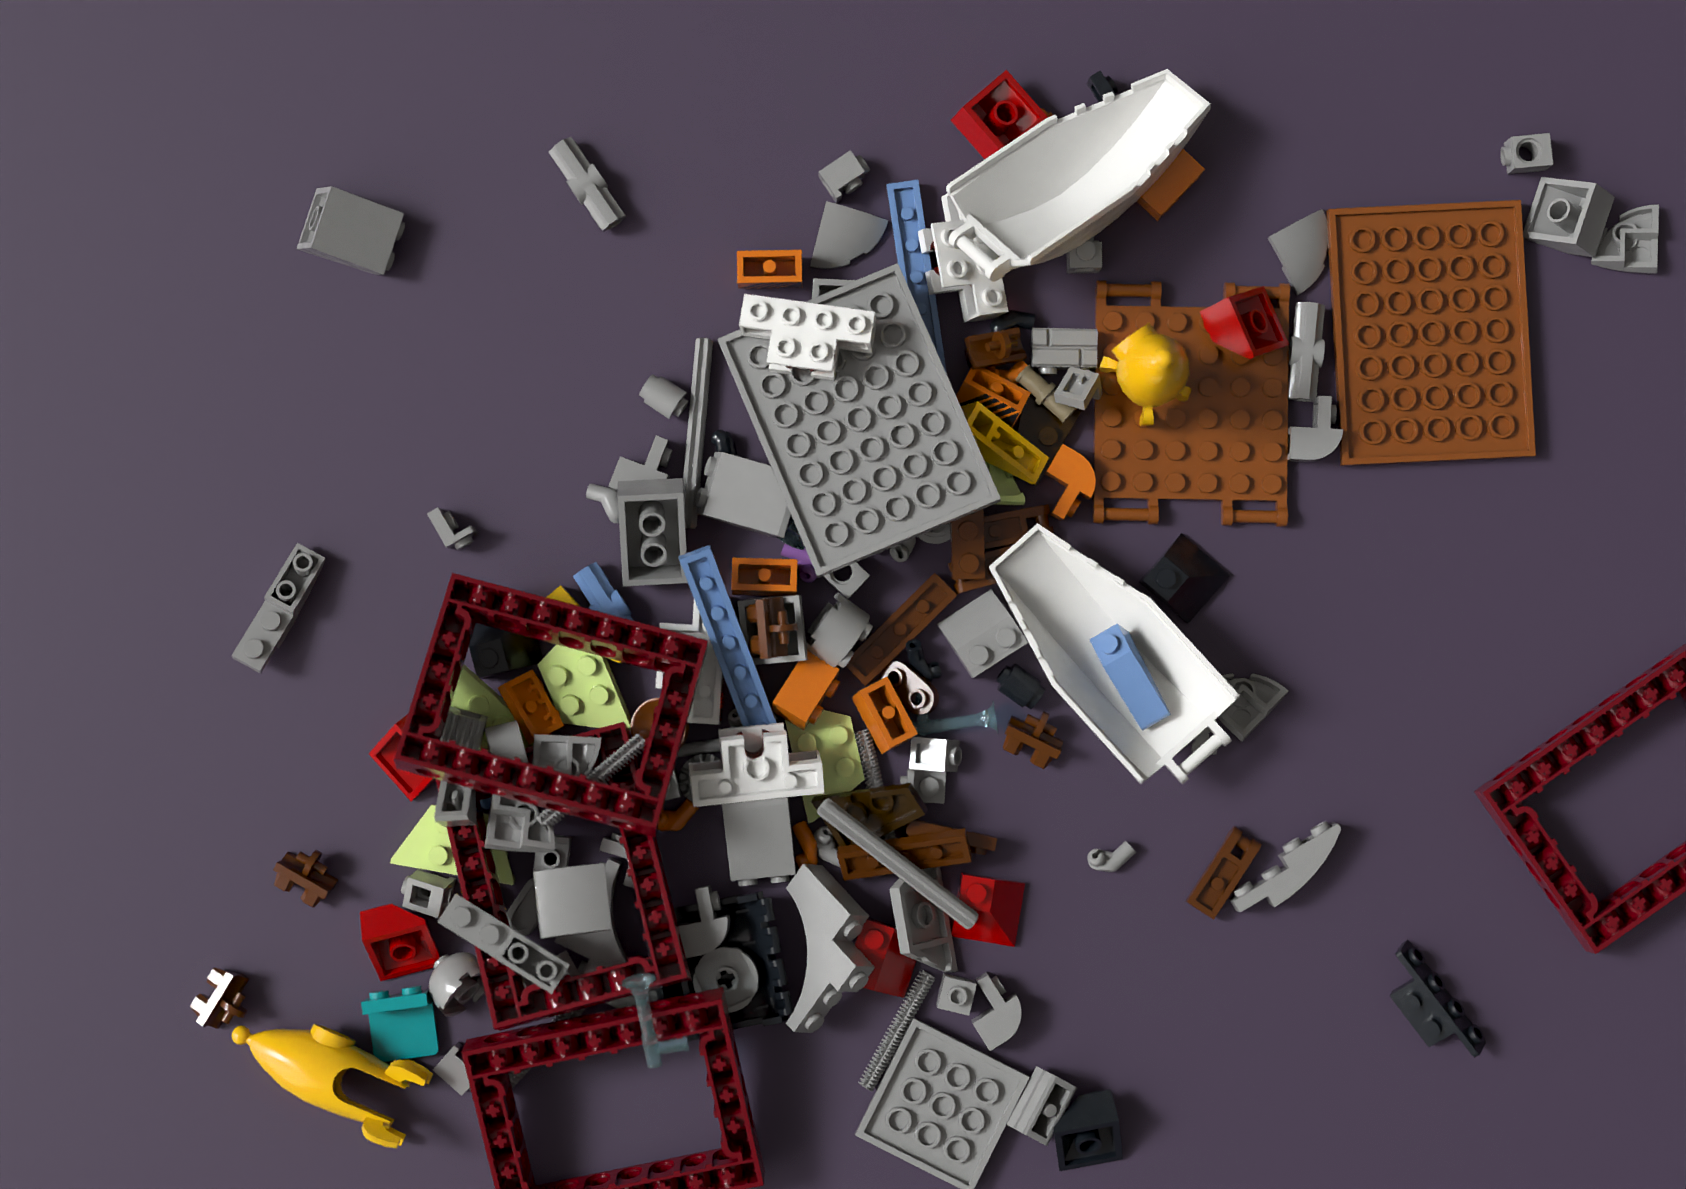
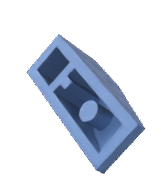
(1130, 675)

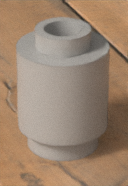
(664, 396)

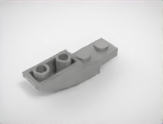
(280, 608)
(1300, 863)
(503, 943)

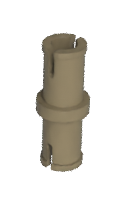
(1044, 393)

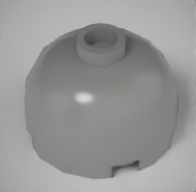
(455, 982)

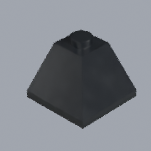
(1184, 578)
(501, 651)
(1088, 1132)

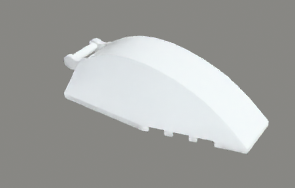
(1073, 174)
(1070, 599)

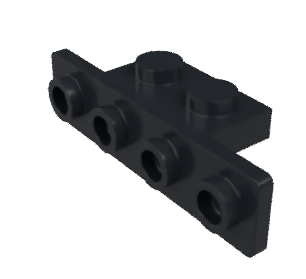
(1431, 1006)

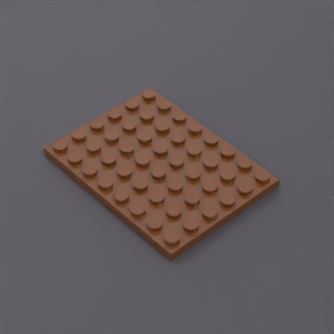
(1431, 332)

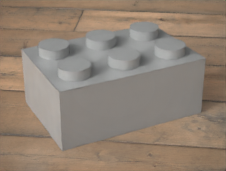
(652, 531)

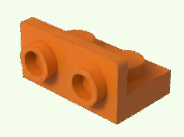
(530, 706)

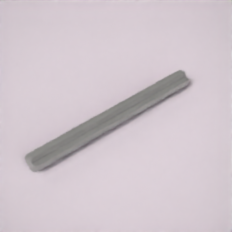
(696, 428)
(897, 863)

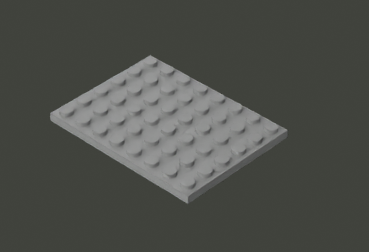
(875, 448)

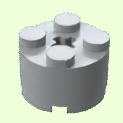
(837, 631)

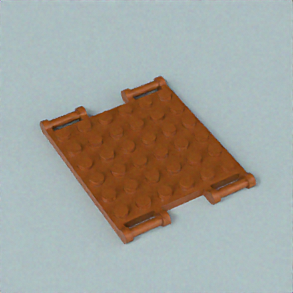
(1212, 447)

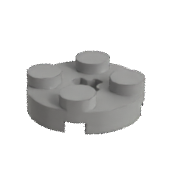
(733, 961)

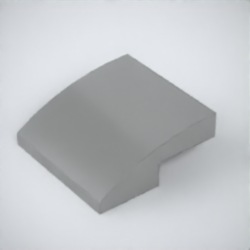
(572, 901)

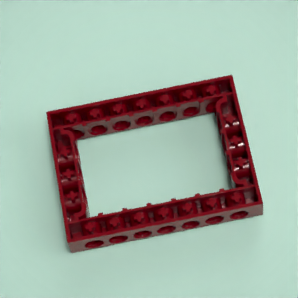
(571, 626)
(1591, 921)
(504, 988)
(706, 1012)

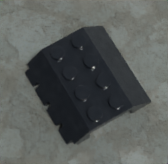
(752, 934)

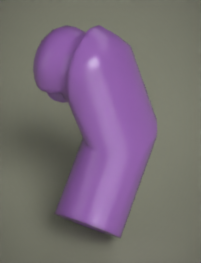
(804, 563)

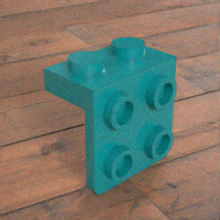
(402, 1023)

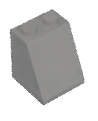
(351, 230)
(743, 495)
(759, 840)

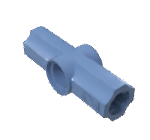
(600, 592)

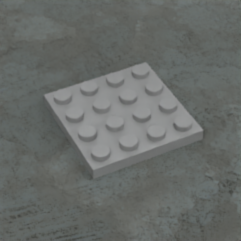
(942, 1105)

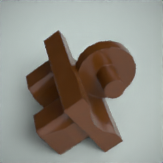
(994, 348)
(772, 628)
(1035, 734)
(307, 873)
(224, 1001)

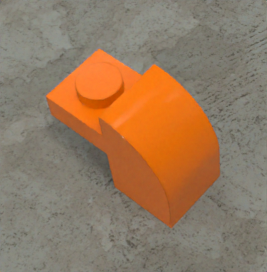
(1076, 475)

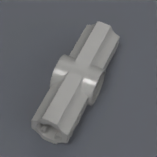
(587, 184)
(1306, 351)

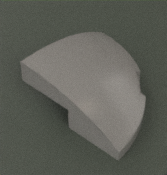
(845, 235)
(1631, 242)
(1302, 250)
(1256, 700)
(566, 753)
(515, 827)

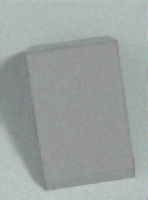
(455, 805)

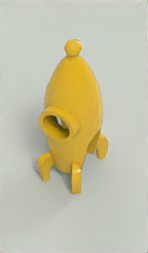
(1150, 370)
(313, 1067)

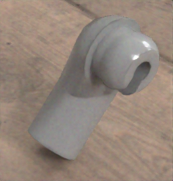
(607, 497)

